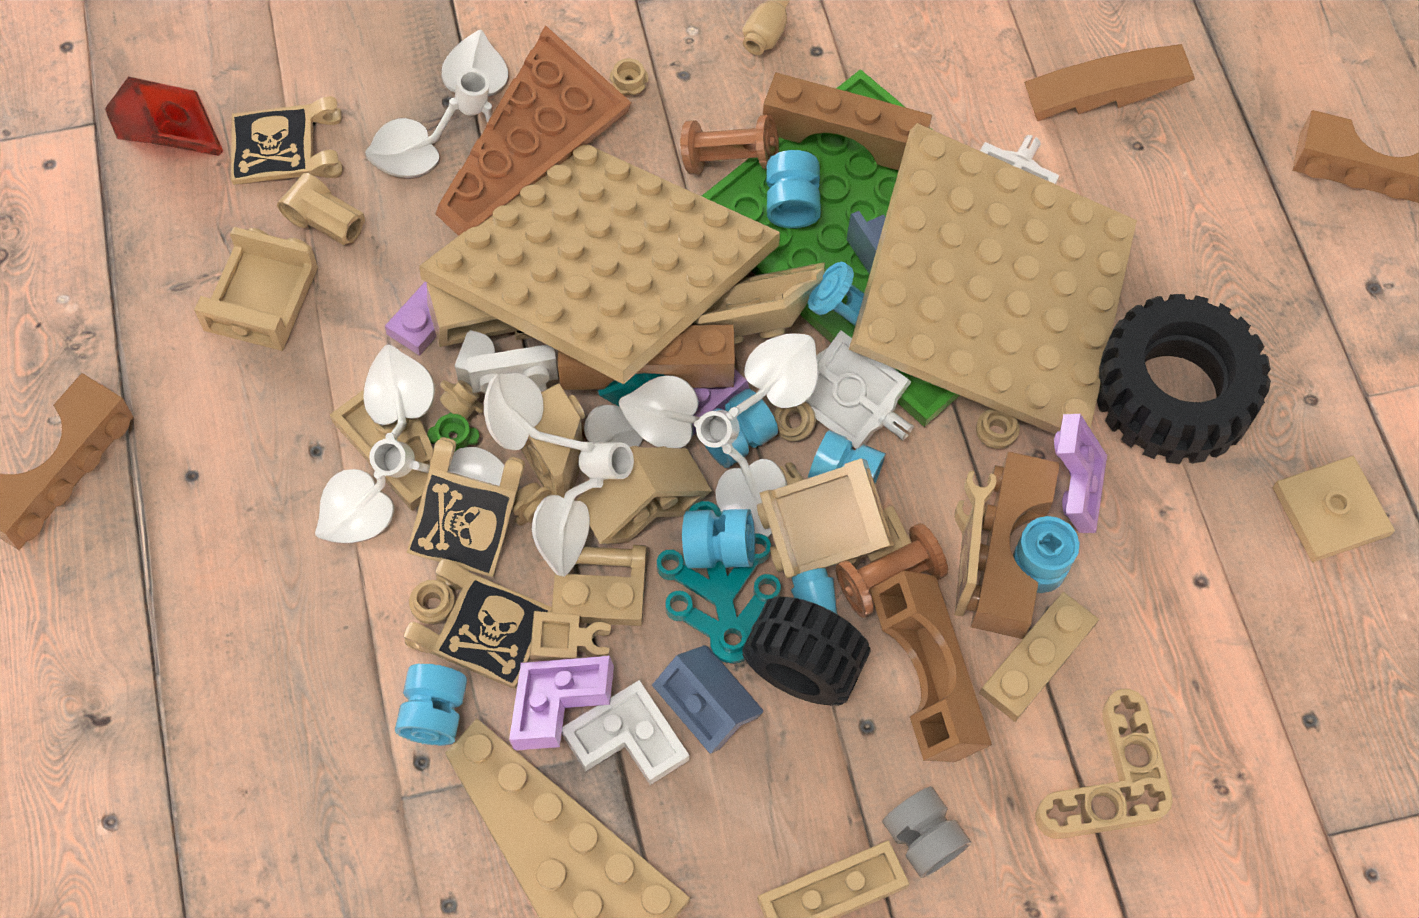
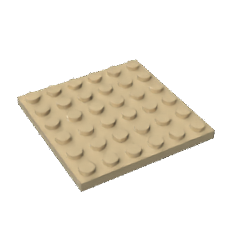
(601, 261)
(994, 283)

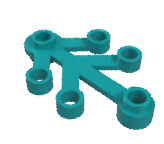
(721, 592)

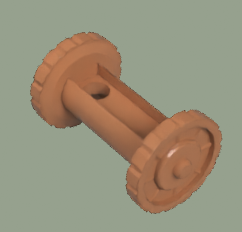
(728, 144)
(918, 556)

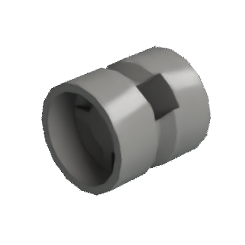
(926, 832)

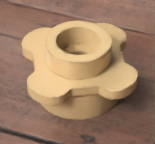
(460, 399)
(527, 502)

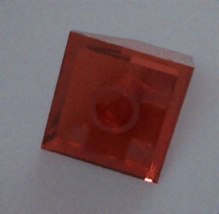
(161, 117)

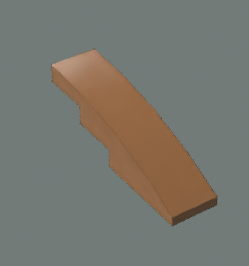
(1109, 79)

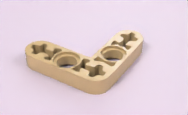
(1131, 779)

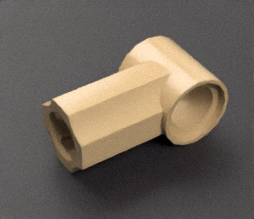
(314, 205)

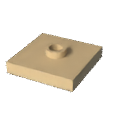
(1333, 508)

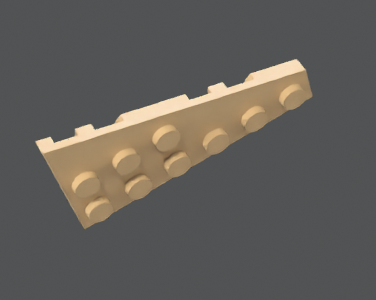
(552, 843)

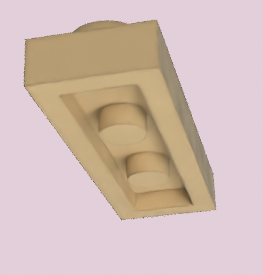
(1038, 656)
(838, 887)

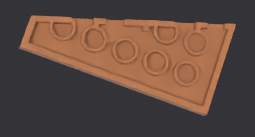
(537, 124)

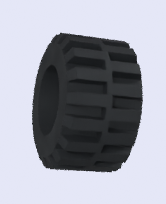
(806, 651)

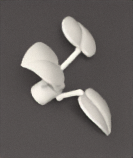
(470, 71)
(394, 390)
(665, 406)
(560, 524)

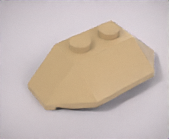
(764, 302)

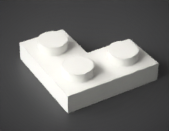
(630, 723)

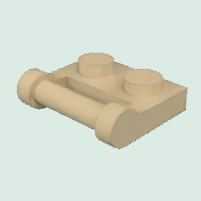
(604, 597)

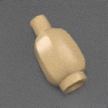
(765, 26)

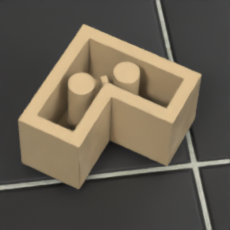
(660, 485)

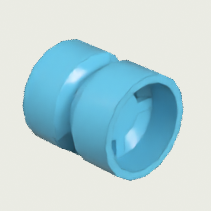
(793, 190)
(755, 424)
(837, 451)
(716, 539)
(1047, 551)
(432, 697)

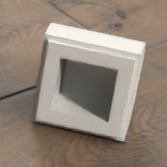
(473, 345)

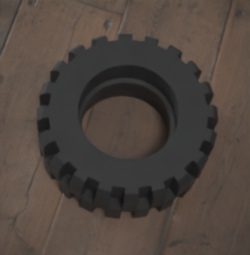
(1204, 337)

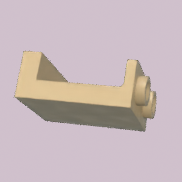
(259, 289)
(825, 519)

